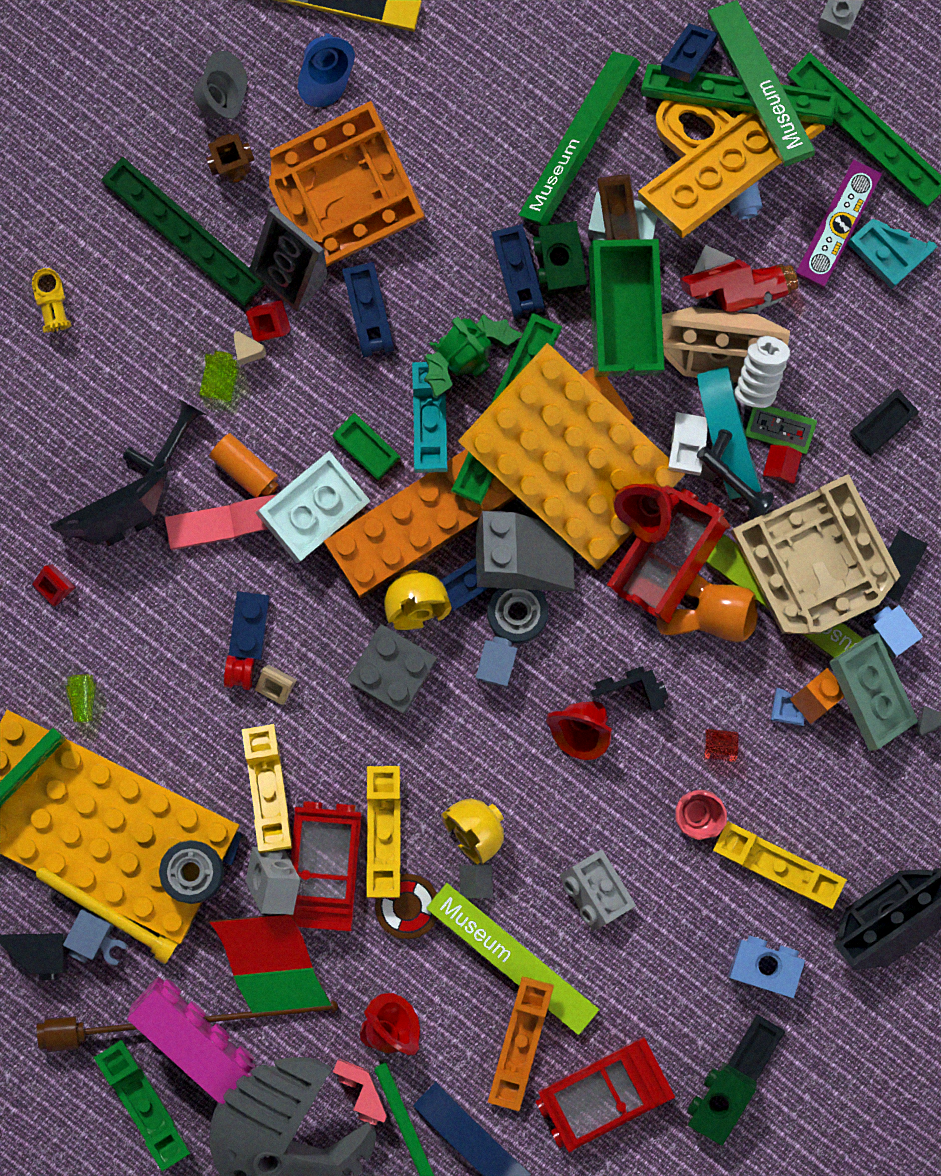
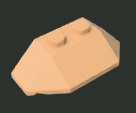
(712, 338)

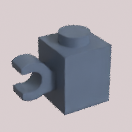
(90, 936)

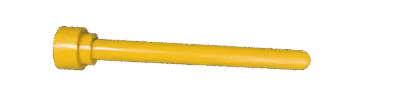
(160, 946)

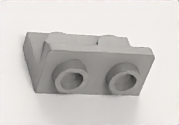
(597, 890)

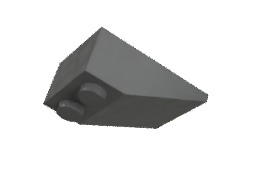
(521, 554)

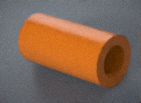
(244, 467)

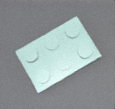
(312, 507)

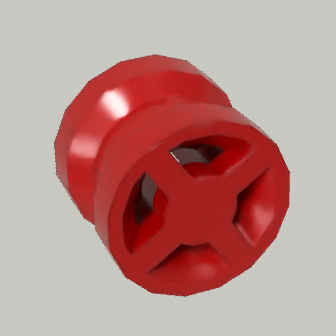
(239, 672)

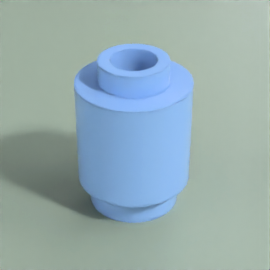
(747, 203)

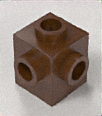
(229, 147)

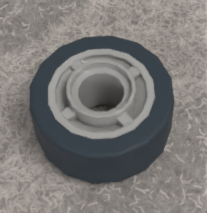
(517, 631)
(172, 872)

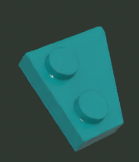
(889, 251)

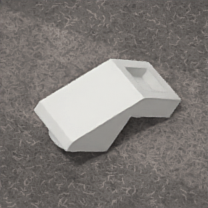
(687, 439)

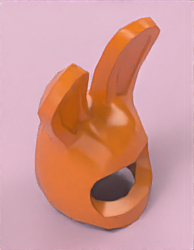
(722, 612)

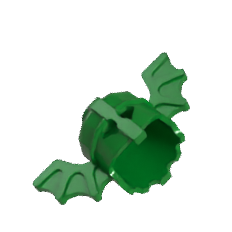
(465, 350)

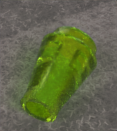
(81, 696)

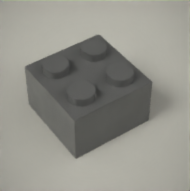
(392, 669)

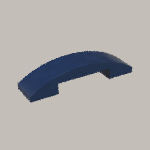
(466, 1134)

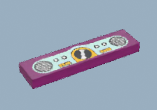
(838, 224)

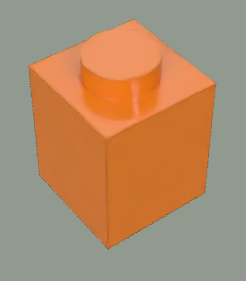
(818, 696)

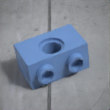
(781, 981)

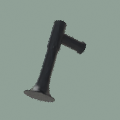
(187, 415)
(757, 502)

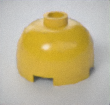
(416, 599)
(476, 828)

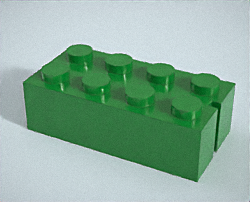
(626, 307)

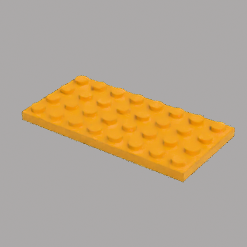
(103, 828)

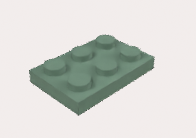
(873, 691)

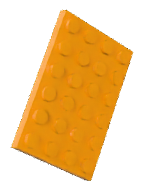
(566, 453)

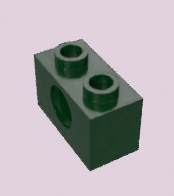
(566, 240)
(719, 1122)

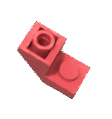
(369, 1101)

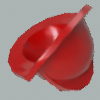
(646, 509)
(581, 729)
(391, 1025)

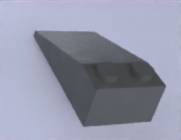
(288, 261)

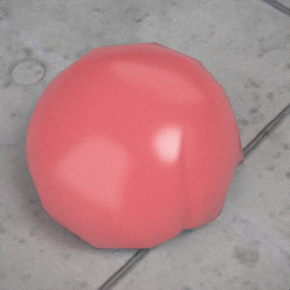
(701, 814)

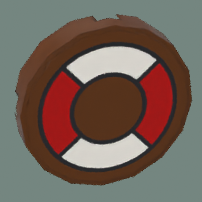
(407, 915)

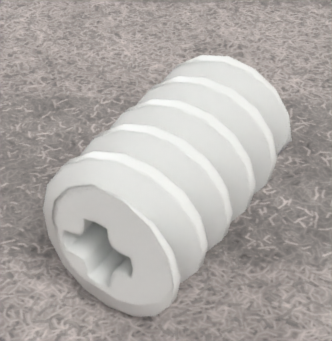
(762, 372)

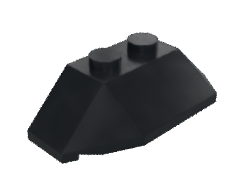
(119, 511)
(891, 919)

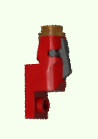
(740, 288)

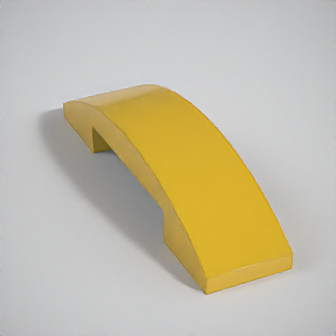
(267, 788)
(383, 832)
(779, 865)

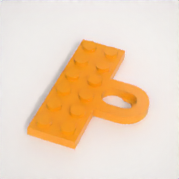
(709, 169)

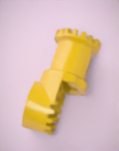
(49, 300)

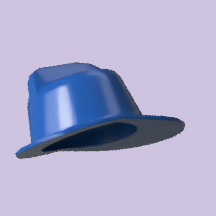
(325, 70)

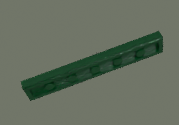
(183, 231)

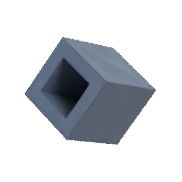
(496, 662)

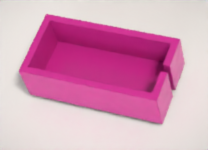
(189, 1038)

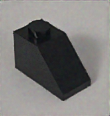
(38, 953)

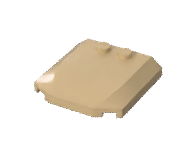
(818, 559)

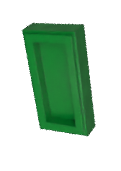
(366, 446)

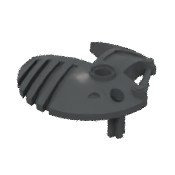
(265, 1116)

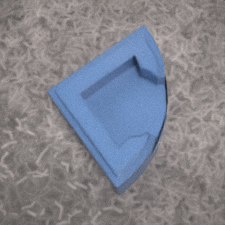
(784, 710)

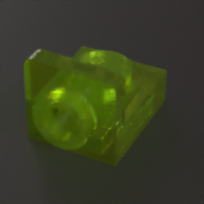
(219, 376)

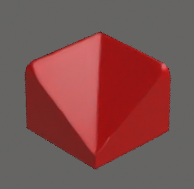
(268, 321)

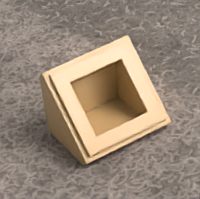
(247, 348)
(275, 684)

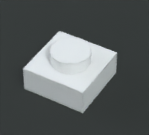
(711, 258)

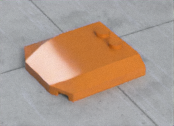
(344, 184)

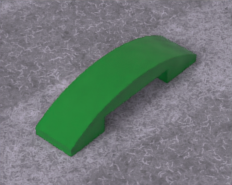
(143, 1105)

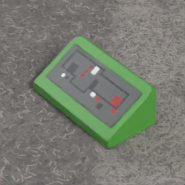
(781, 428)

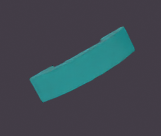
(723, 413)
(429, 424)

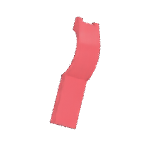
(215, 523)

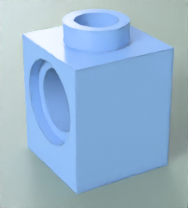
(895, 630)

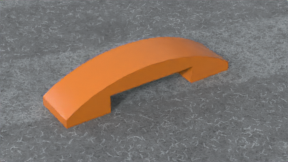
(520, 1043)

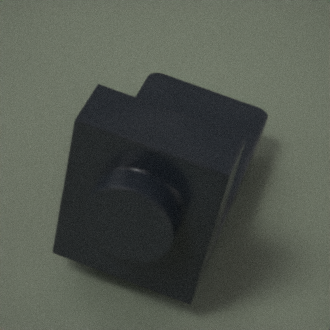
(654, 690)

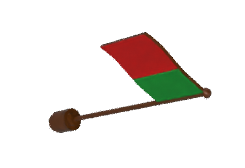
(267, 965)

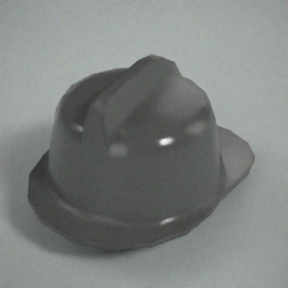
(221, 87)

